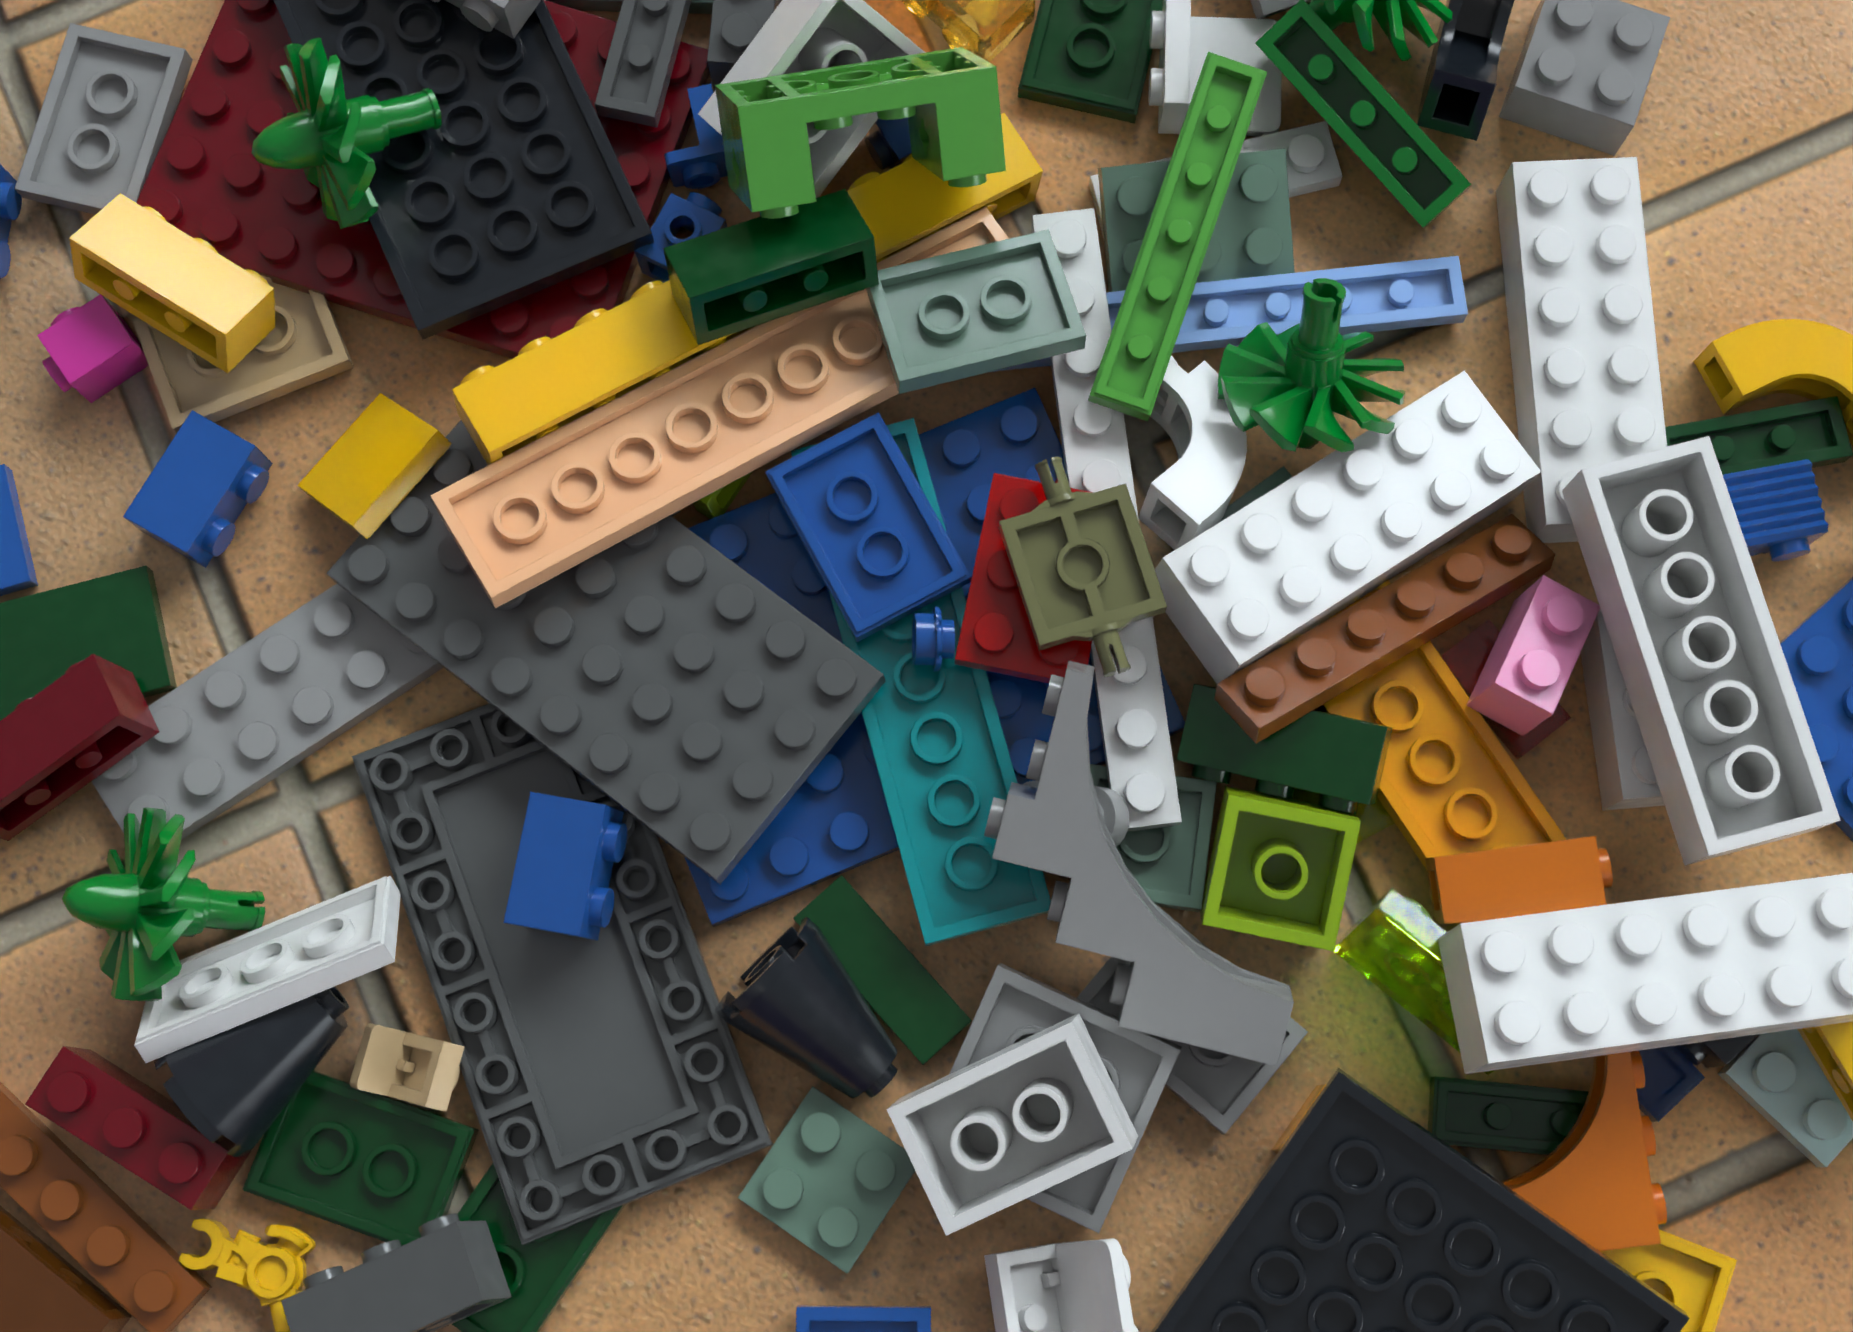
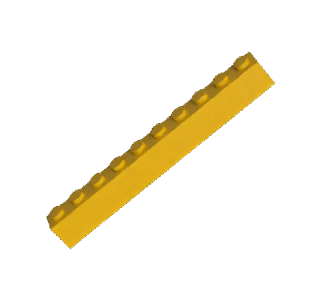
(648, 335)

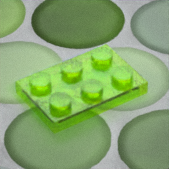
(1401, 955)

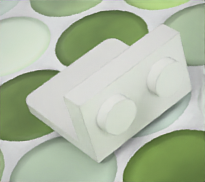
(1183, 50)
(1061, 1288)

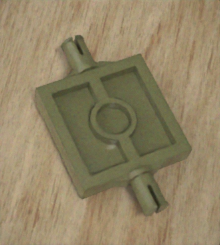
(1082, 566)

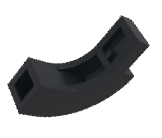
(1464, 67)

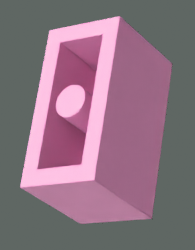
(1533, 656)

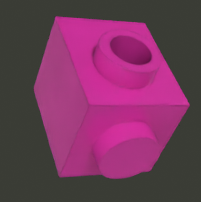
(92, 349)

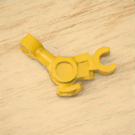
(265, 1269)

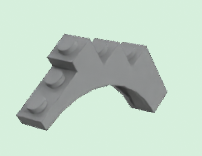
(1172, 981)

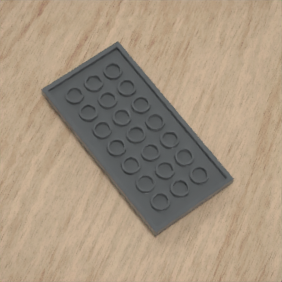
(638, 668)

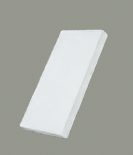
(273, 968)

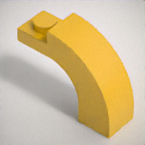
(1780, 358)

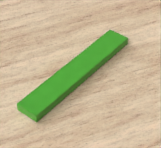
(1177, 237)

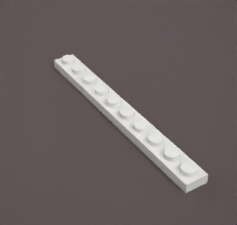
(1094, 460)

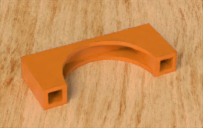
(1600, 1172)

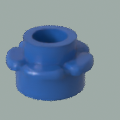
(932, 639)

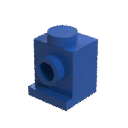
(695, 214)

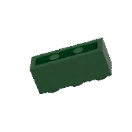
(771, 267)
(1314, 753)

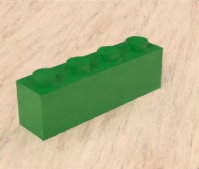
(1363, 113)

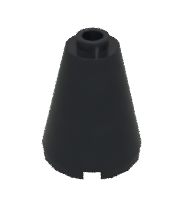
(813, 1014)
(251, 1072)

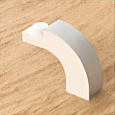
(1210, 456)

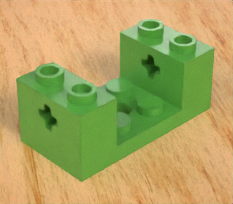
(943, 93)

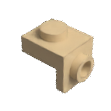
(407, 1066)

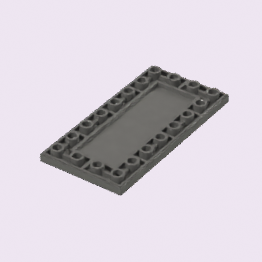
(580, 1054)

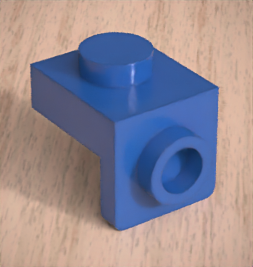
(701, 164)

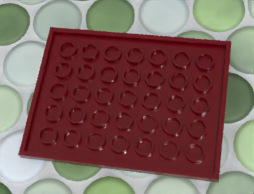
(276, 219)

